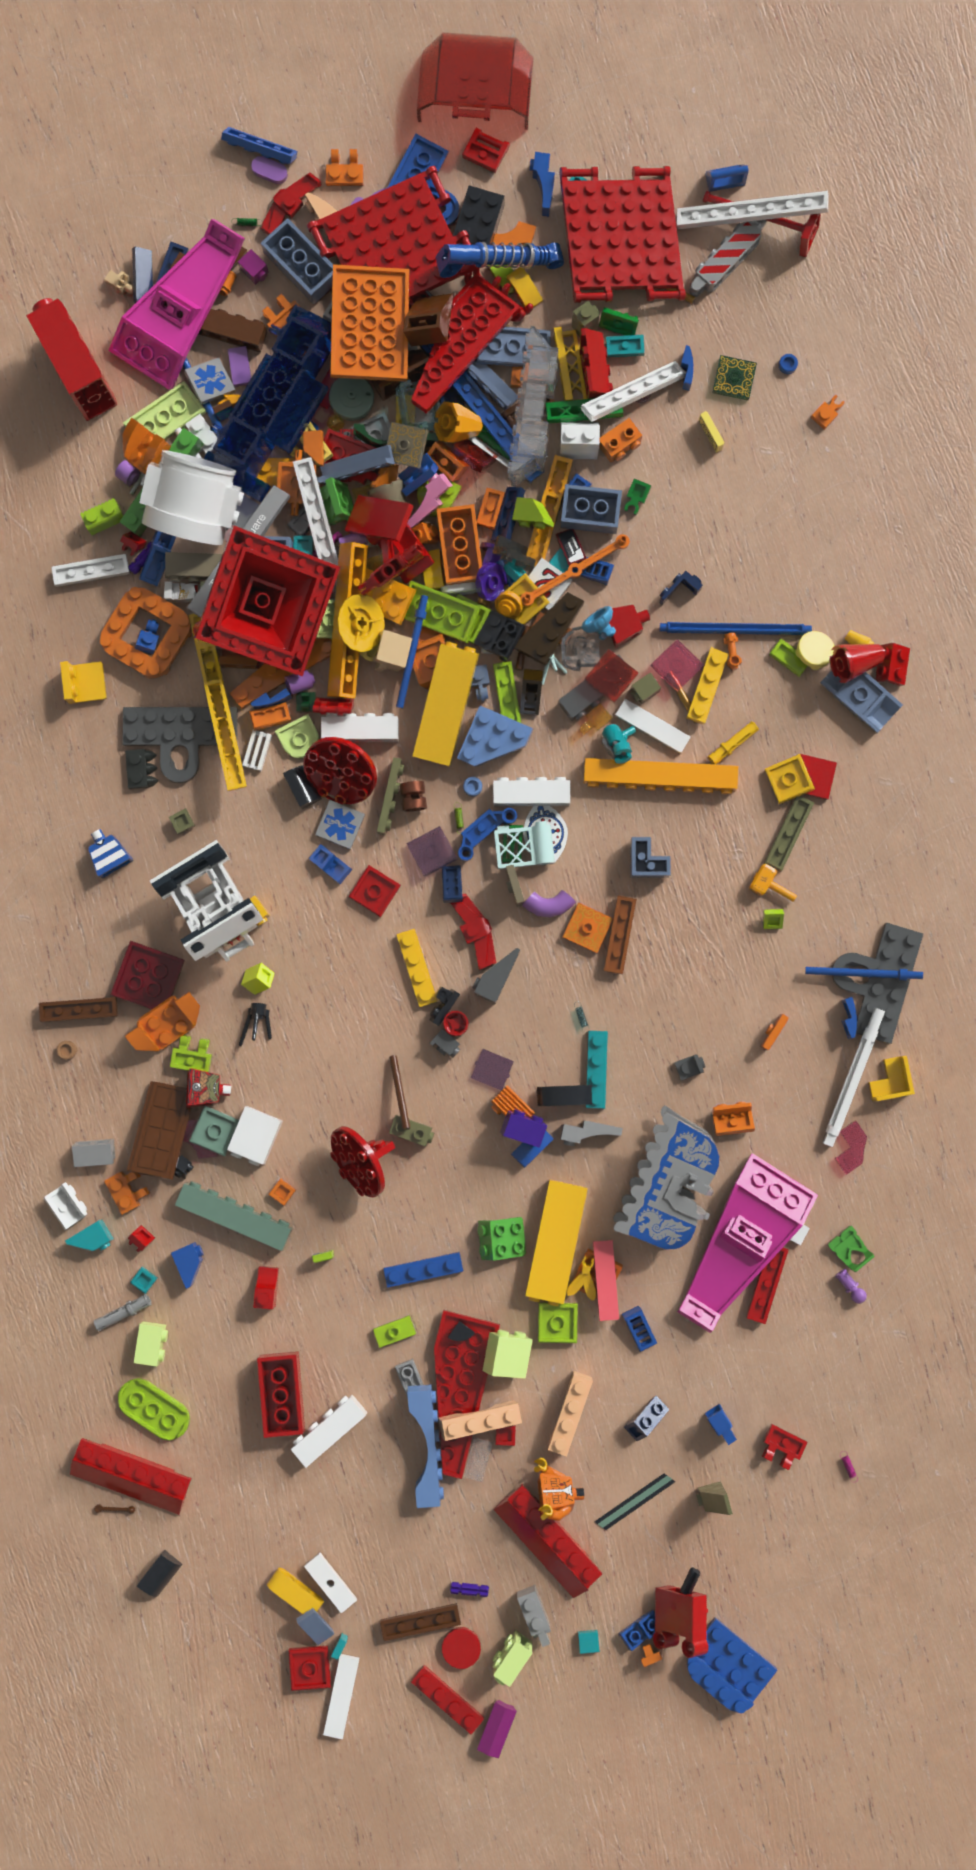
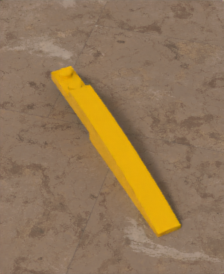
(219, 712)

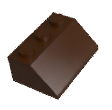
(416, 364)

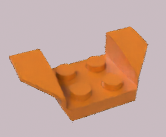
(142, 446)
(426, 655)
(165, 1023)

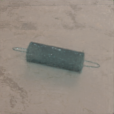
(581, 1016)

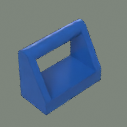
(726, 177)

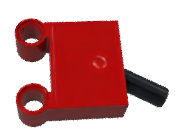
(681, 1614)

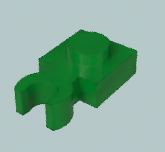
(637, 493)

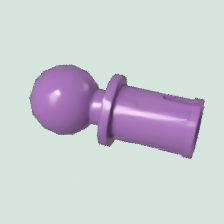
(857, 1294)

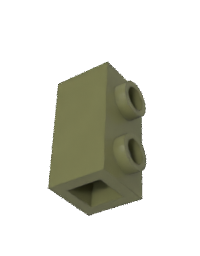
(585, 317)
(417, 1133)

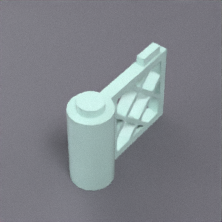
(540, 845)

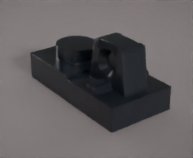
(447, 998)

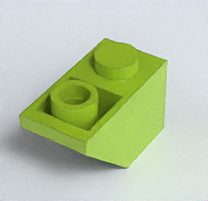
(531, 512)

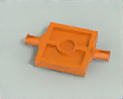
(288, 482)

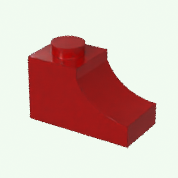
(266, 1288)

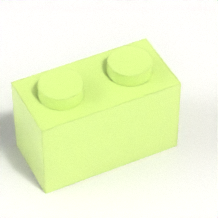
(150, 1344)

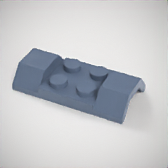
(864, 699)

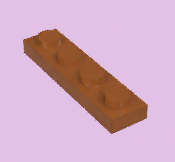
(620, 935)

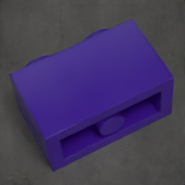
(524, 1128)

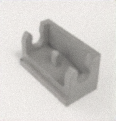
(93, 1152)

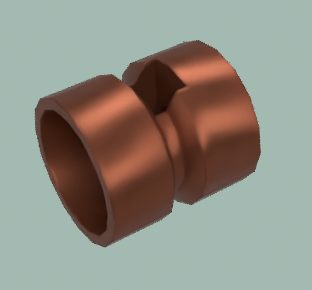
(413, 789)

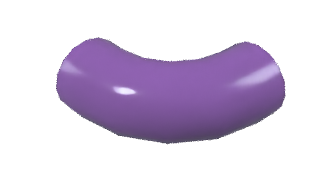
(549, 907)

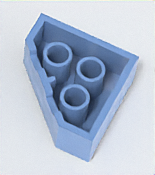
(492, 737)

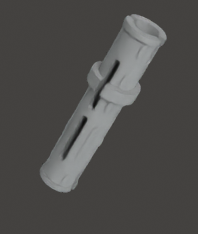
(129, 1309)

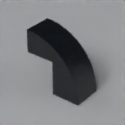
(564, 1095)

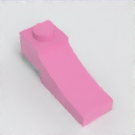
(437, 486)

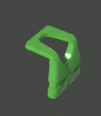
(845, 1244)

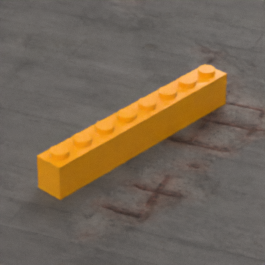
(344, 660)
(661, 775)

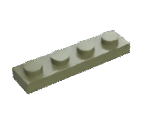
(392, 788)

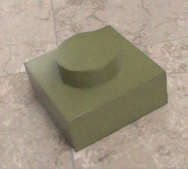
(182, 821)

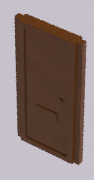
(160, 1131)

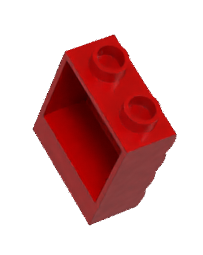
(71, 358)

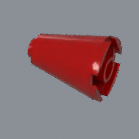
(855, 659)

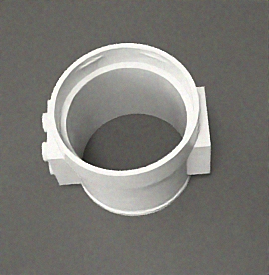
(190, 498)

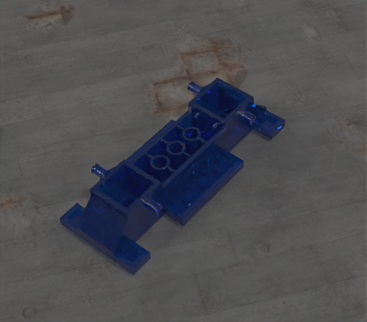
(275, 401)

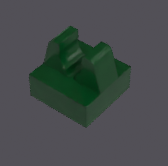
(305, 701)

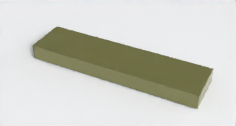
(789, 833)

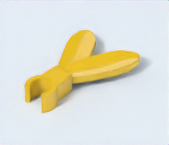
(585, 1279)

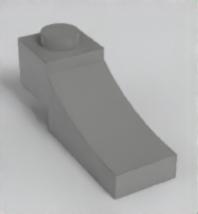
(573, 1134)

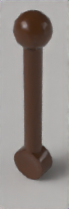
(98, 1508)

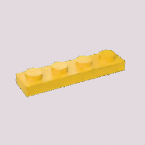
(707, 686)
(417, 967)

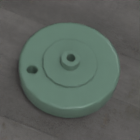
(351, 398)

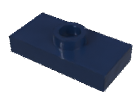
(452, 884)

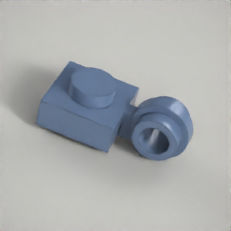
(481, 678)

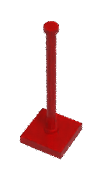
(808, 229)

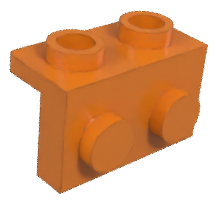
(733, 1118)

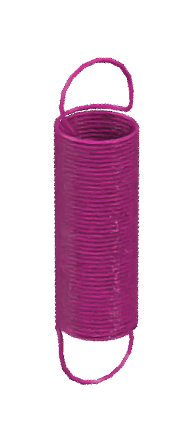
(849, 1467)

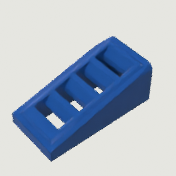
(597, 578)
(631, 1314)

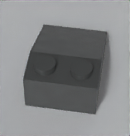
(494, 979)

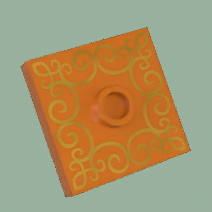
(587, 928)

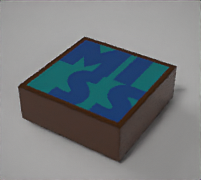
(223, 410)

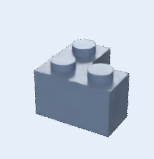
(643, 864)

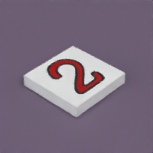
(544, 573)

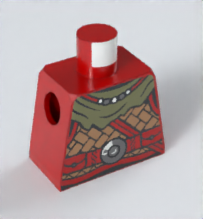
(204, 1088)

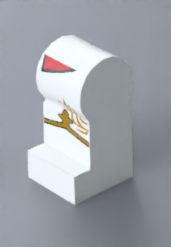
(180, 592)

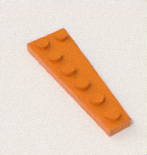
(269, 678)

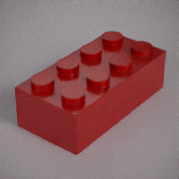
(281, 1394)

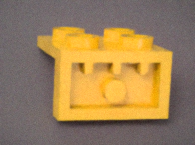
(83, 682)

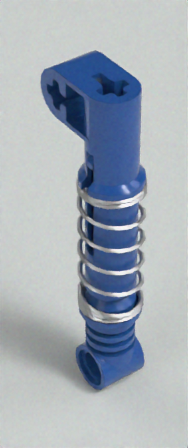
(454, 256)

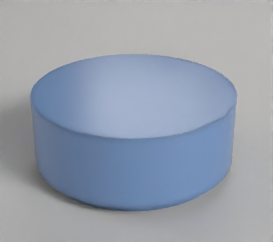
(472, 786)

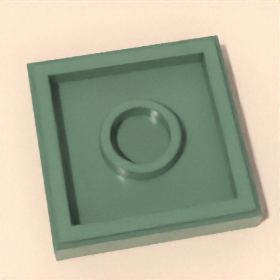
(214, 1130)

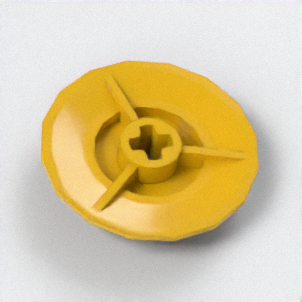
(371, 618)

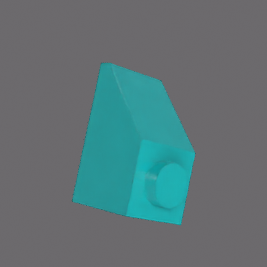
(92, 1238)

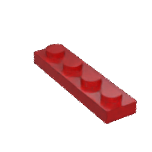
(766, 1288)
(447, 1699)

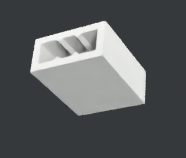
(254, 1136)

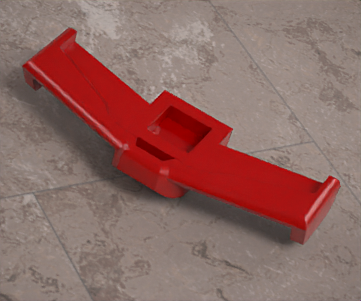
(288, 202)
(476, 930)

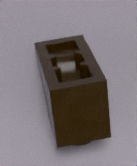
(531, 691)

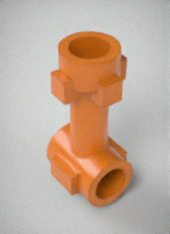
(734, 660)

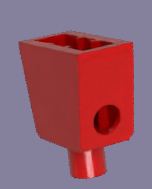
(627, 623)

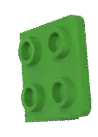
(501, 1238)

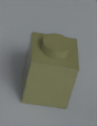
(645, 688)

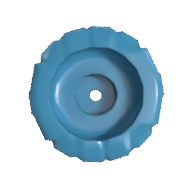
(599, 623)

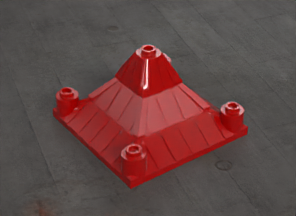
(266, 601)

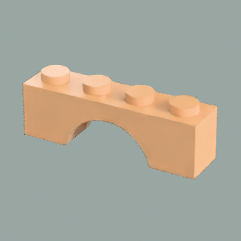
(570, 1413)
(467, 1424)

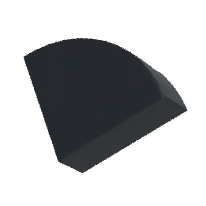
(461, 1332)

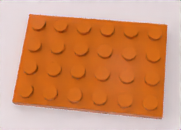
(369, 323)

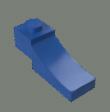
(545, 179)
(155, 560)

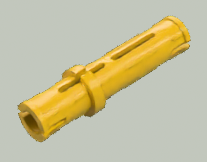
(726, 748)

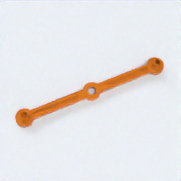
(621, 542)

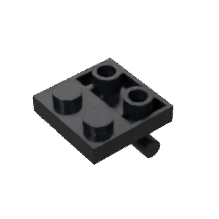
(499, 635)

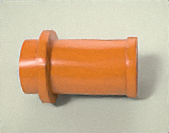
(226, 288)

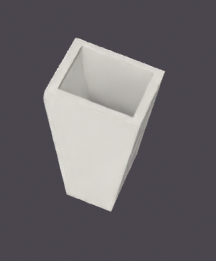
(579, 440)

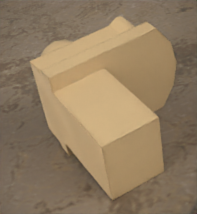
(120, 282)

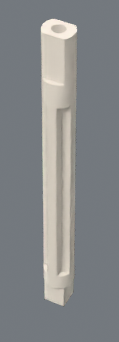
(853, 1077)

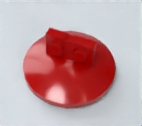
(340, 770)
(359, 1160)

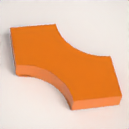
(522, 234)

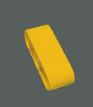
(294, 1591)

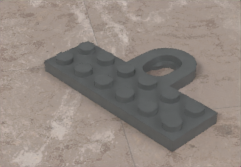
(169, 729)
(896, 951)

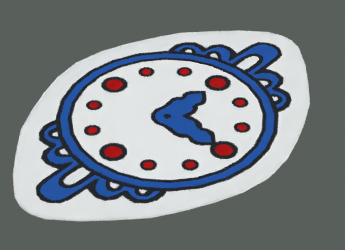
(553, 818)

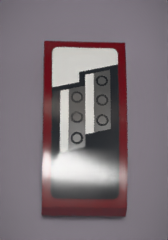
(570, 546)

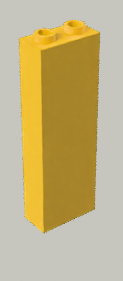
(446, 703)
(556, 1242)

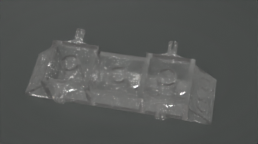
(531, 432)

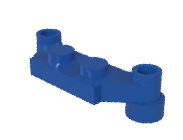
(482, 828)

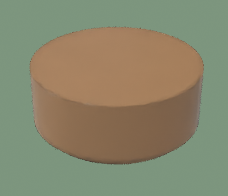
(66, 1050)

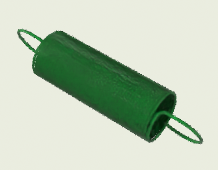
(246, 221)

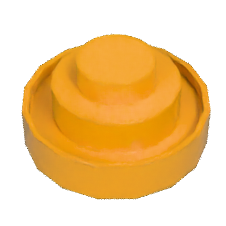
(509, 604)

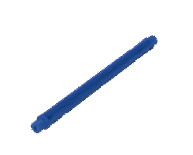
(737, 628)

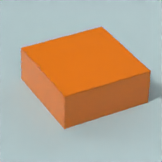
(282, 1192)

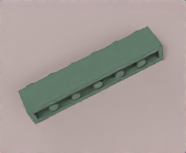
(234, 1216)

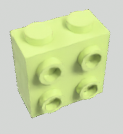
(507, 1354)
(512, 1658)

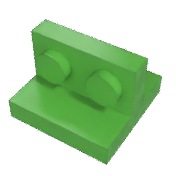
(336, 500)

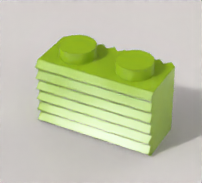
(102, 517)

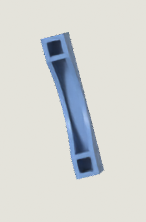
(421, 1407)

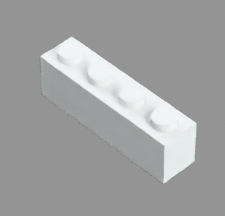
(361, 728)
(531, 792)
(329, 1430)

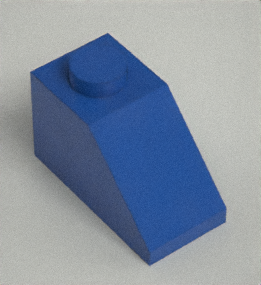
(188, 1261)

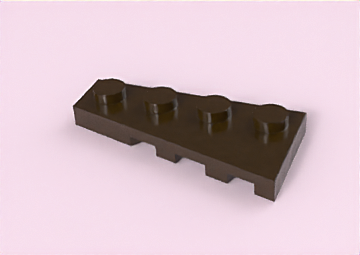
(547, 633)

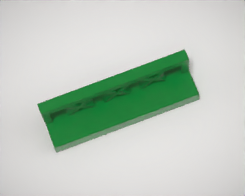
(571, 411)

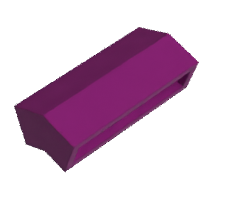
(497, 1729)

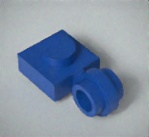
(146, 640)

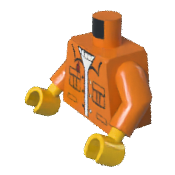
(555, 1492)

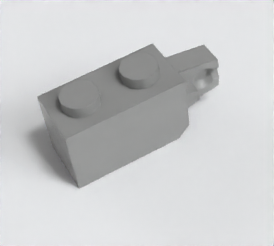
(534, 1614)

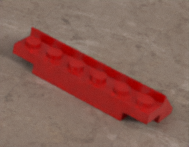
(130, 1475)
(548, 1542)

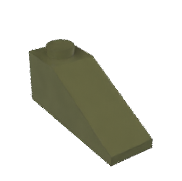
(714, 1498)

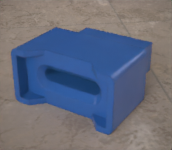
(721, 1423)

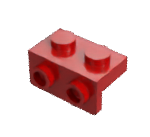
(895, 664)

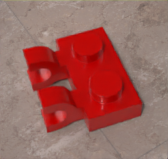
(785, 1442)

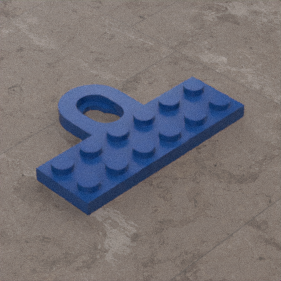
(419, 157)

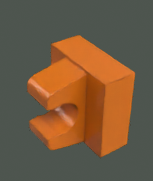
(651, 1657)

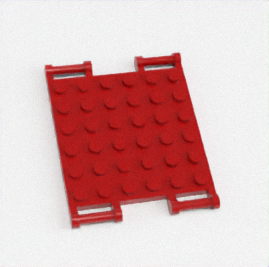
(394, 231)
(621, 234)

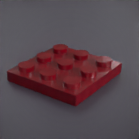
(147, 976)

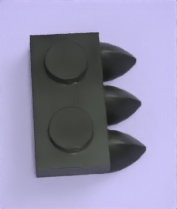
(139, 768)

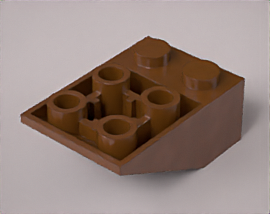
(428, 320)

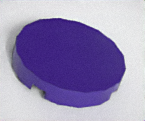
(490, 581)

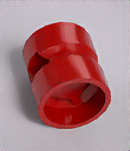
(456, 1023)

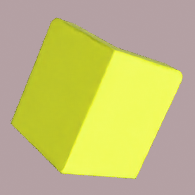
(257, 978)

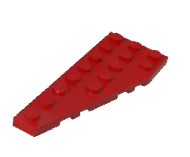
(475, 320)
(460, 1380)

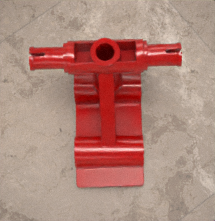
(400, 559)

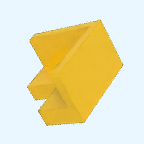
(897, 1083)

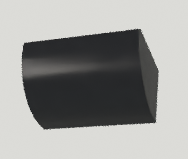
(301, 787)
(159, 1574)

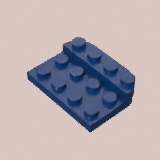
(730, 1669)

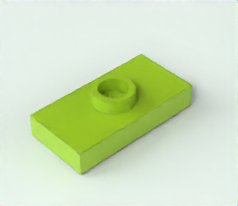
(394, 1331)

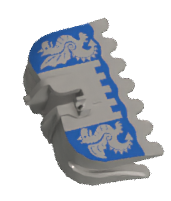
(658, 1204)

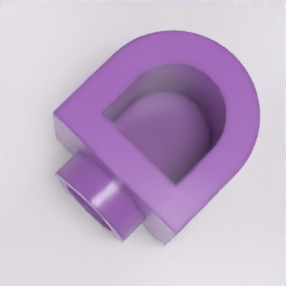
(127, 473)

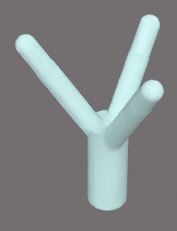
(554, 662)

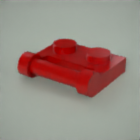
(484, 155)

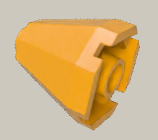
(456, 423)

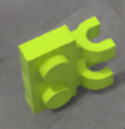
(185, 1059)

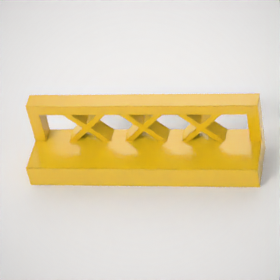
(564, 365)

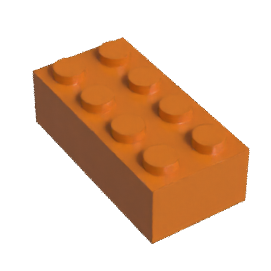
(459, 543)

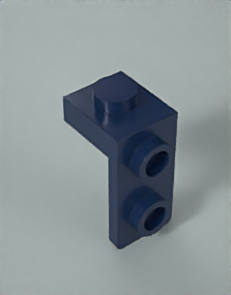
(693, 583)

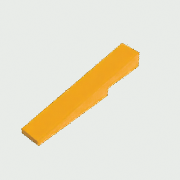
(552, 501)

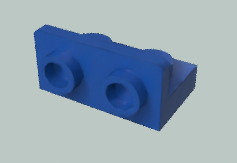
(415, 477)

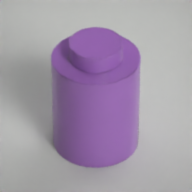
(298, 683)

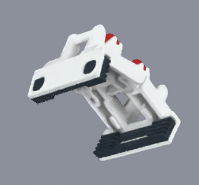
(223, 911)

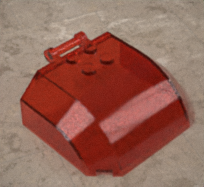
(476, 74)

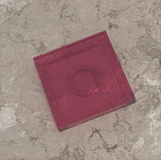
(677, 665)

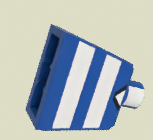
(107, 854)

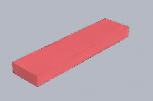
(605, 1280)

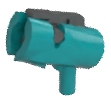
(616, 742)

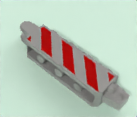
(727, 257)

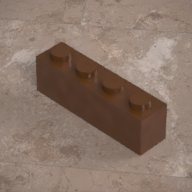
(234, 329)

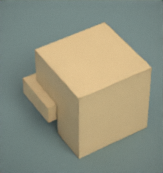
(392, 651)

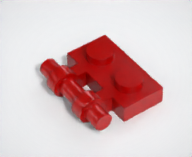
(333, 705)

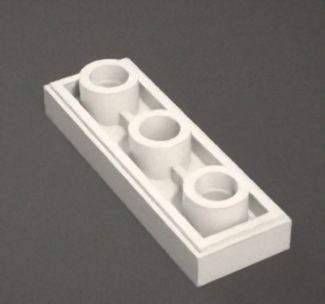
(337, 1592)

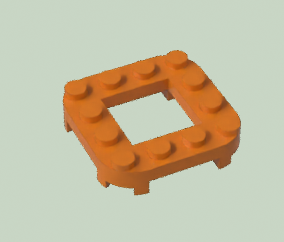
(168, 648)

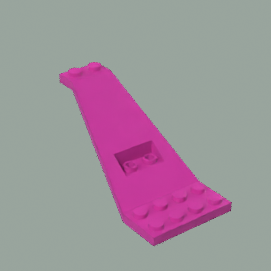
(157, 336)
(766, 1208)

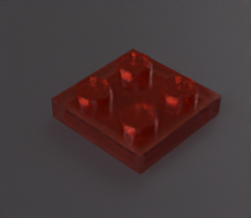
(473, 455)
(611, 676)

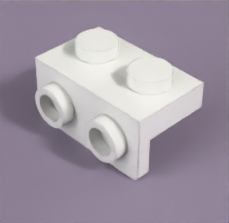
(66, 1205)

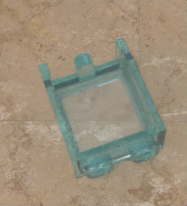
(410, 413)

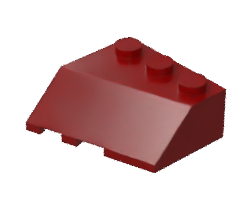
(594, 363)

